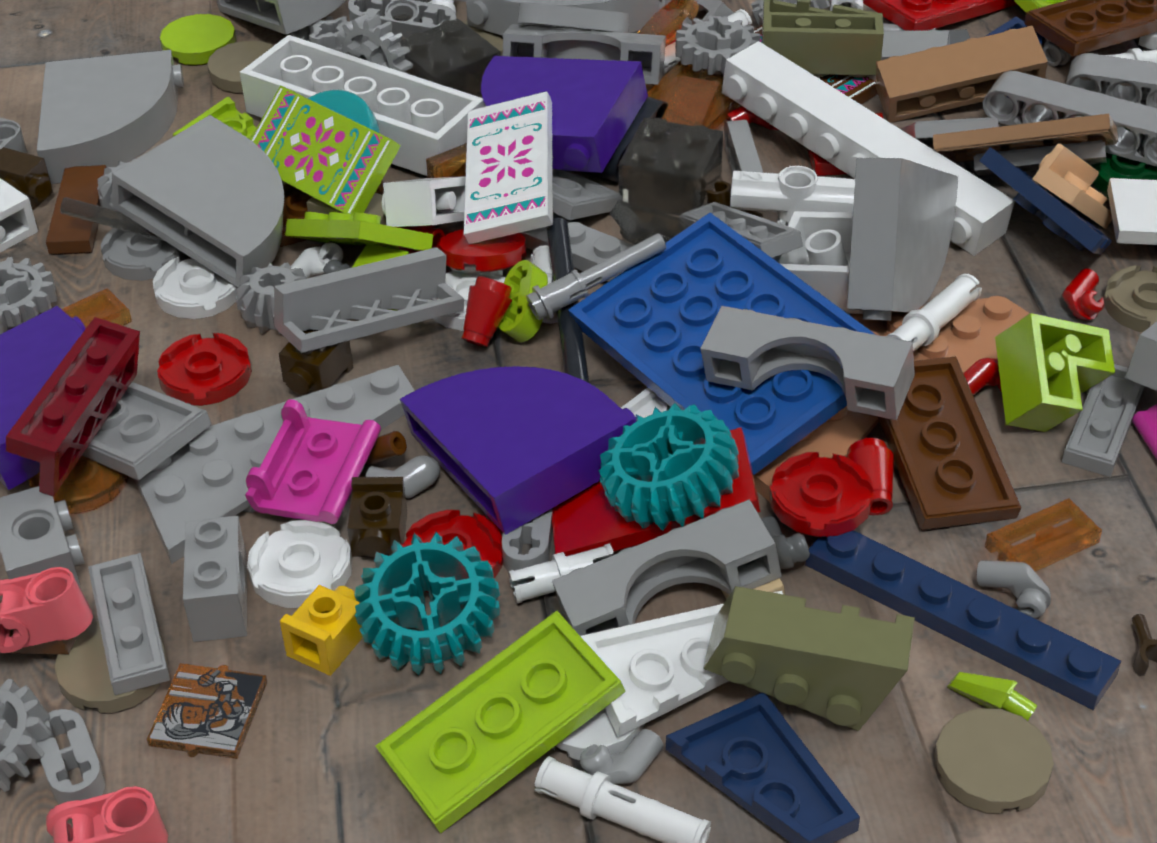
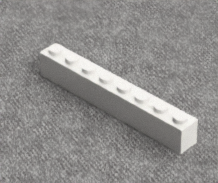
(846, 130)

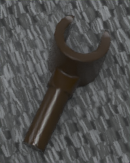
(723, 196)
(1146, 645)

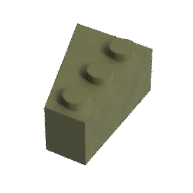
(824, 40)
(808, 655)

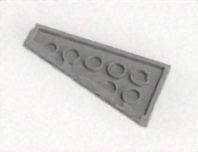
(211, 470)

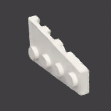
(657, 665)

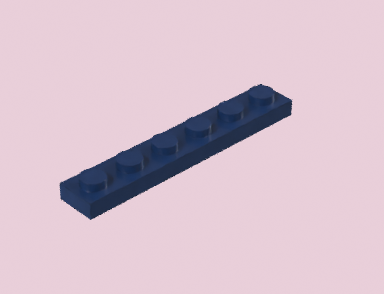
(966, 616)

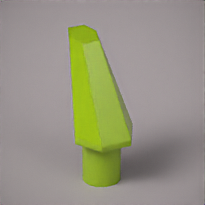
(992, 693)

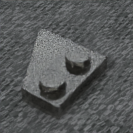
(641, 223)

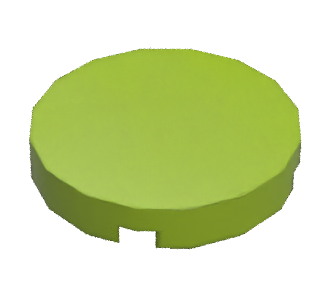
(197, 37)

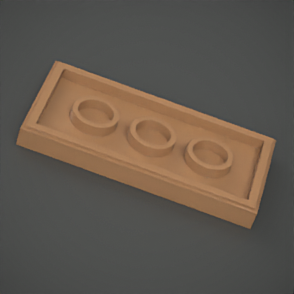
(965, 145)

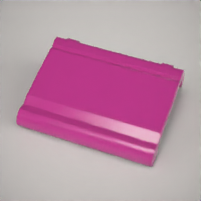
(310, 466)

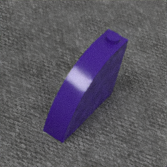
(589, 100)
(26, 362)
(516, 436)

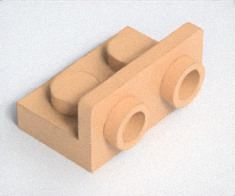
(1071, 181)

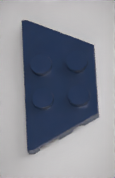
(1047, 206)

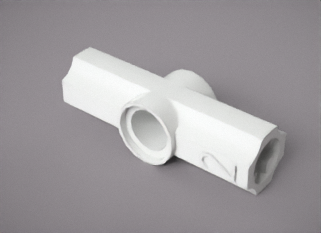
(790, 191)

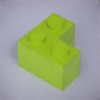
(1047, 368)

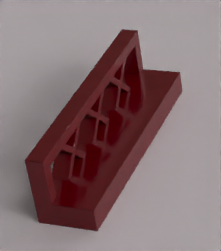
(76, 401)

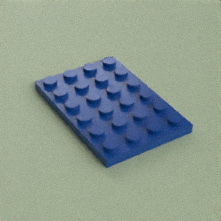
(664, 308)

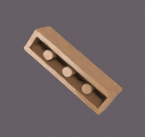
(955, 72)

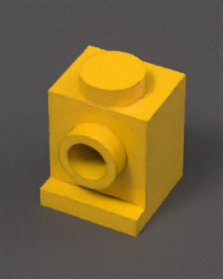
(322, 629)

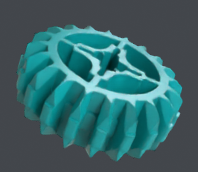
(669, 466)
(395, 596)

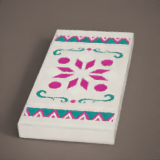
(509, 168)

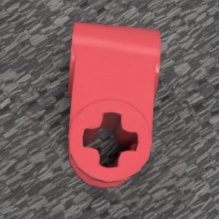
(42, 609)
(110, 818)

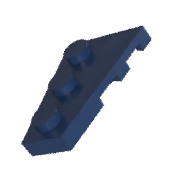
(766, 770)

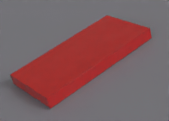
(931, 14)
(591, 522)

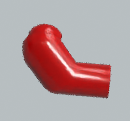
(1080, 295)

